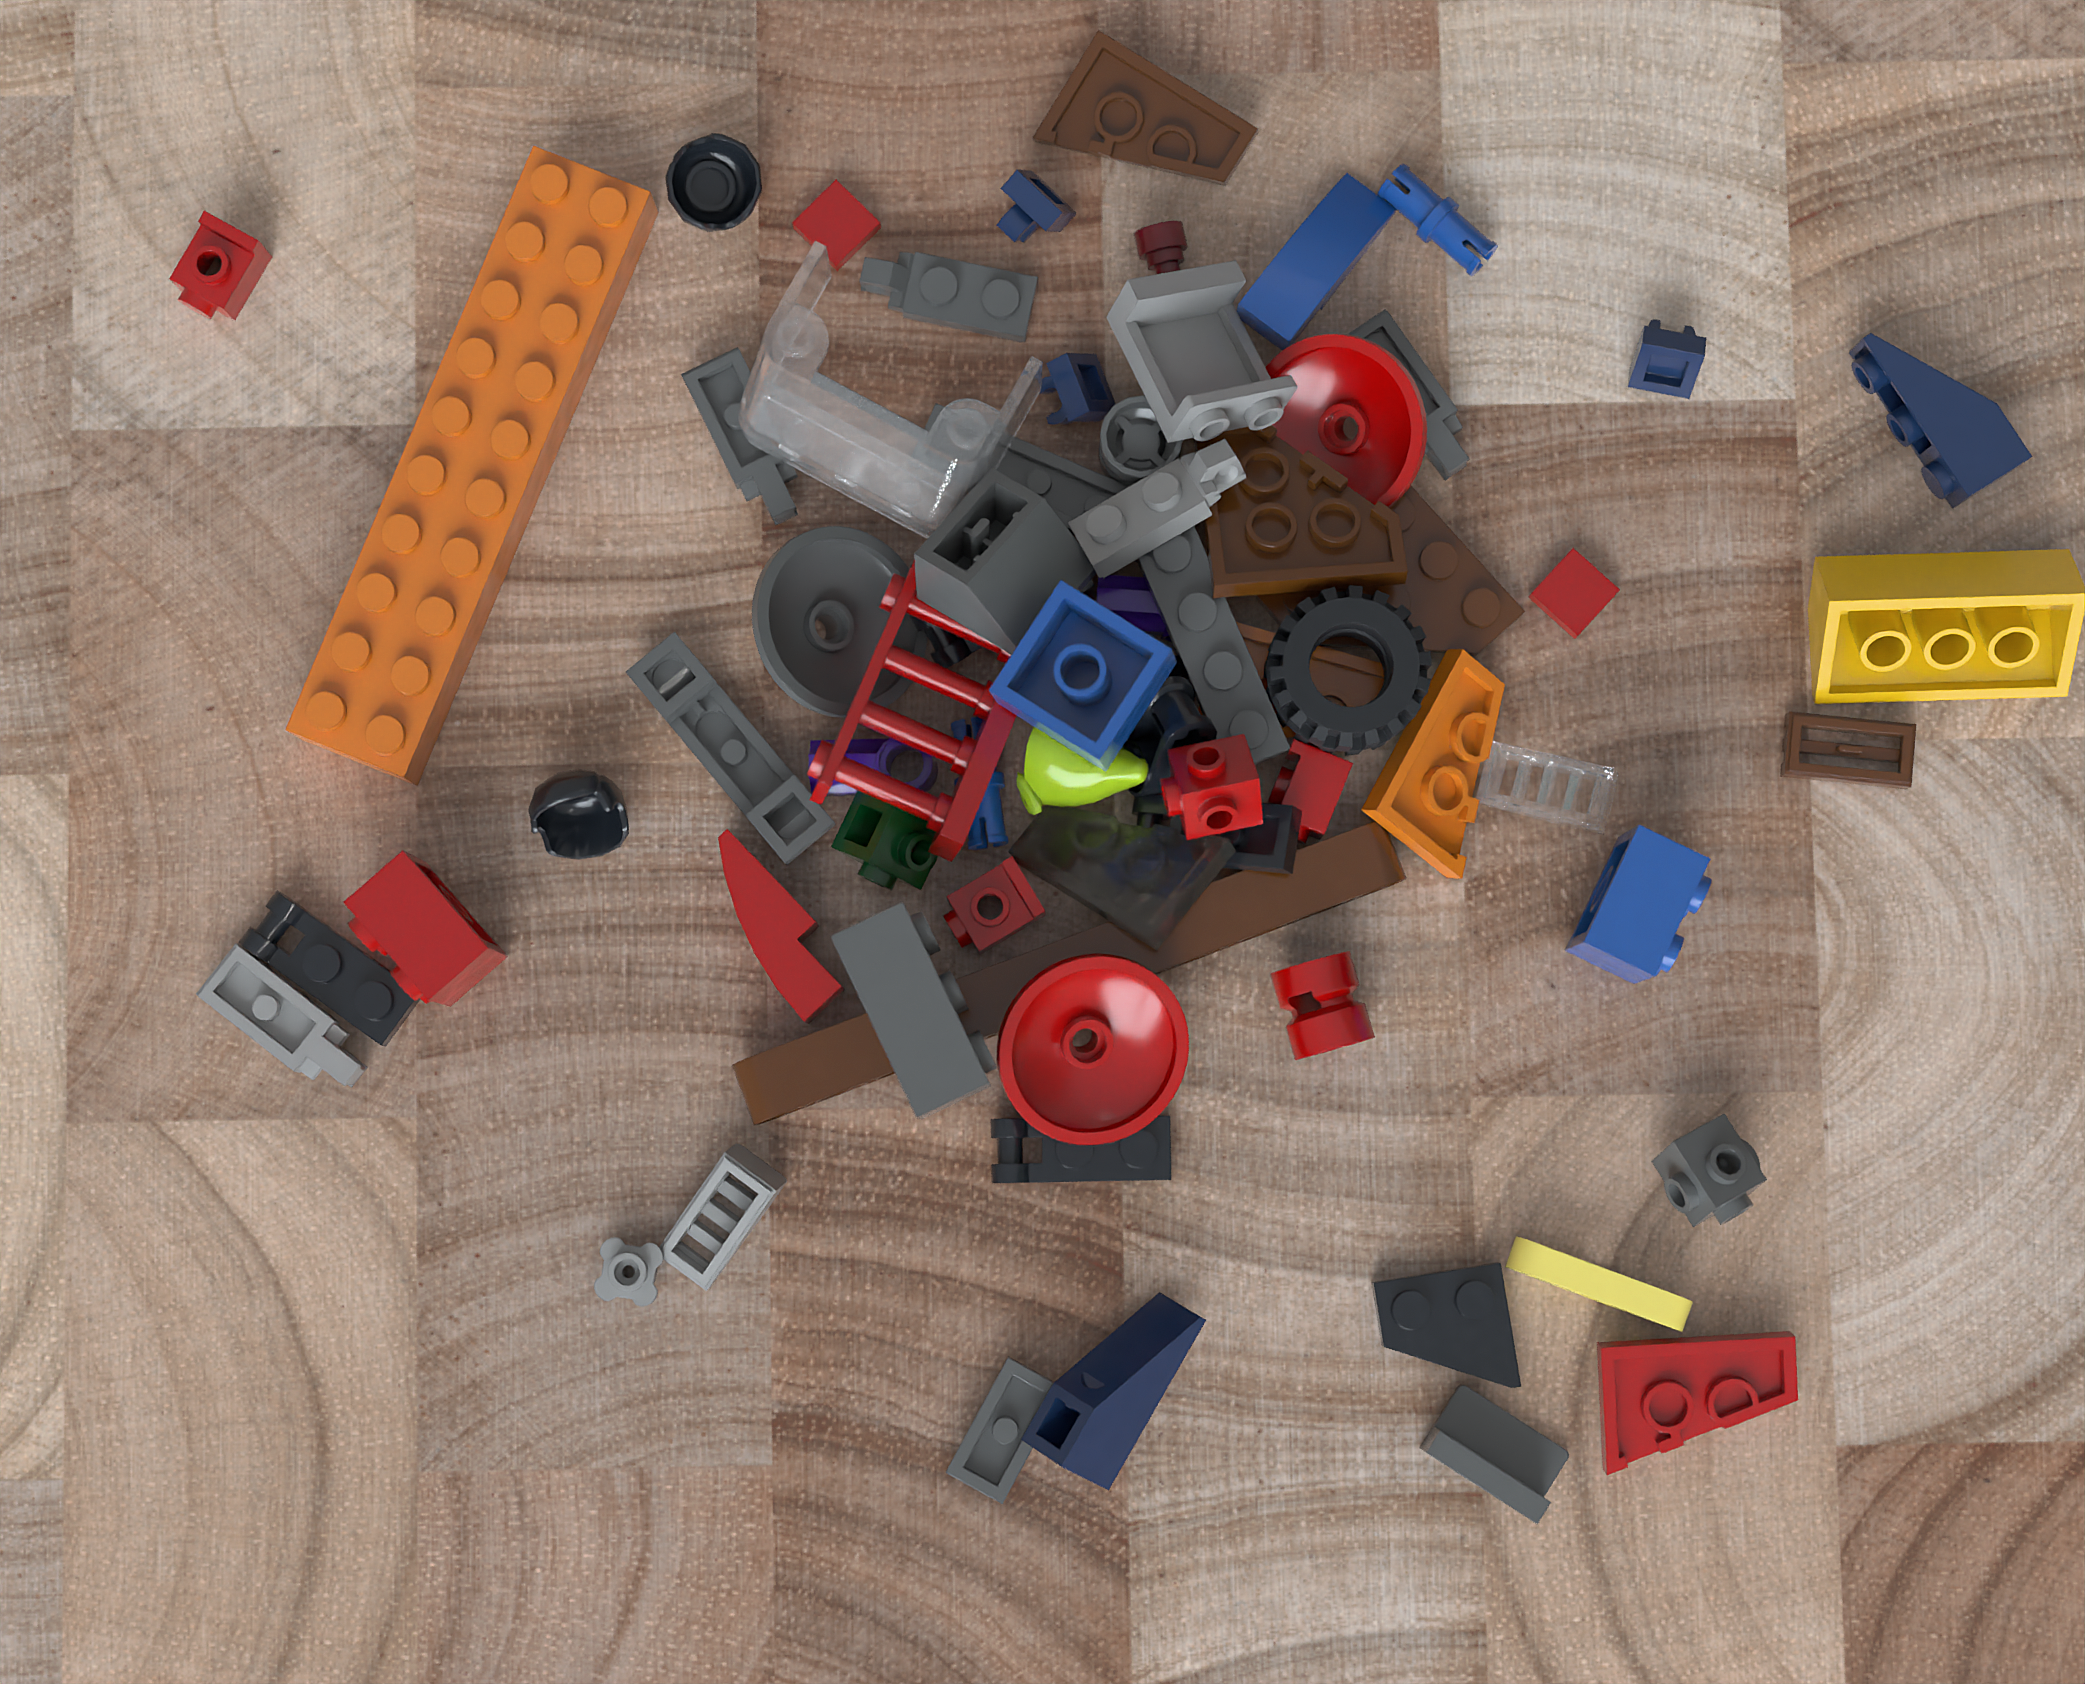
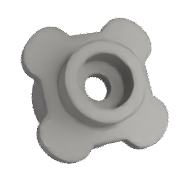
(643, 1260)

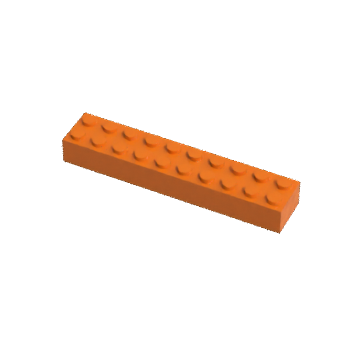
(474, 466)

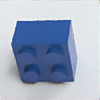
(1083, 675)
(1639, 906)

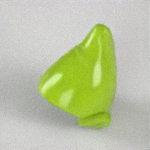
(1064, 778)

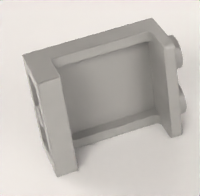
(1196, 353)

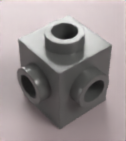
(1710, 1172)

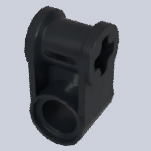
(1167, 724)

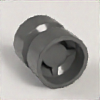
(1134, 442)

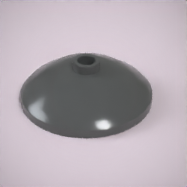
(839, 580)

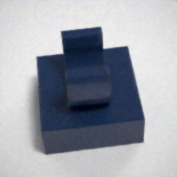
(1034, 207)
(1667, 360)
(1080, 388)

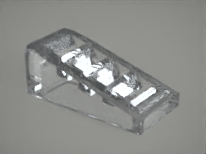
(1601, 799)

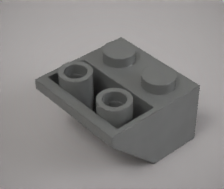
(998, 560)

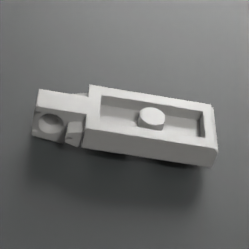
(1156, 508)
(280, 1017)

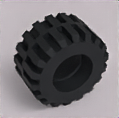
(1385, 632)

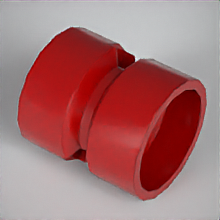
(1322, 1005)

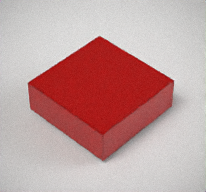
(838, 223)
(1574, 593)

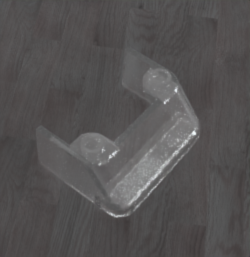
(856, 442)

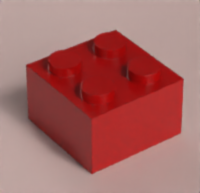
(424, 930)

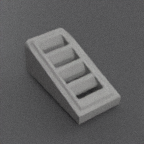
(753, 1173)

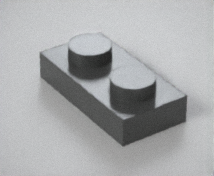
(993, 1447)

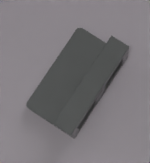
(1496, 1452)

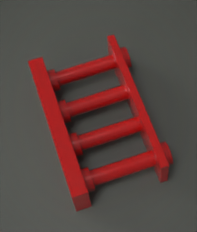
(970, 758)

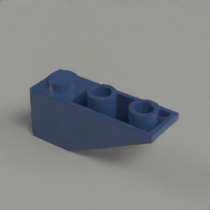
(1948, 425)
(1111, 1393)

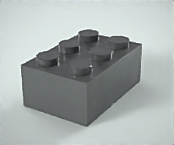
(914, 1009)

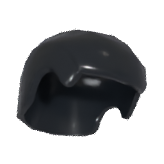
(714, 182)
(579, 814)

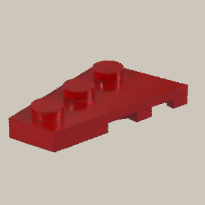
(1686, 1386)

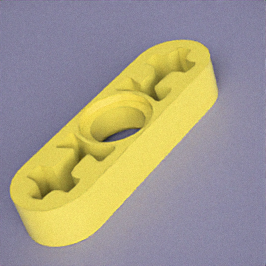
(1599, 1284)

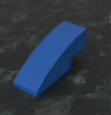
(1314, 262)

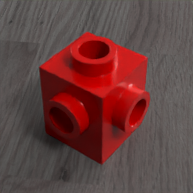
(1213, 787)

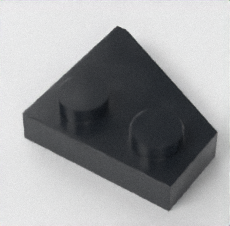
(1451, 1320)

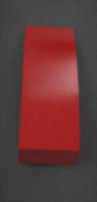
(775, 931)

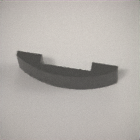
(730, 748)

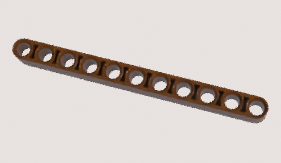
(1222, 917)

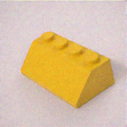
(1944, 626)

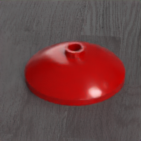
(1359, 380)
(1116, 1078)

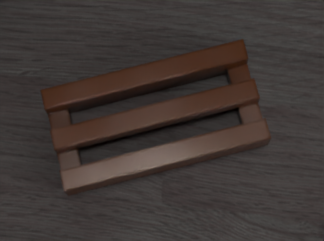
(1794, 745)

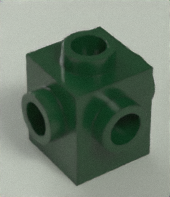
(886, 842)

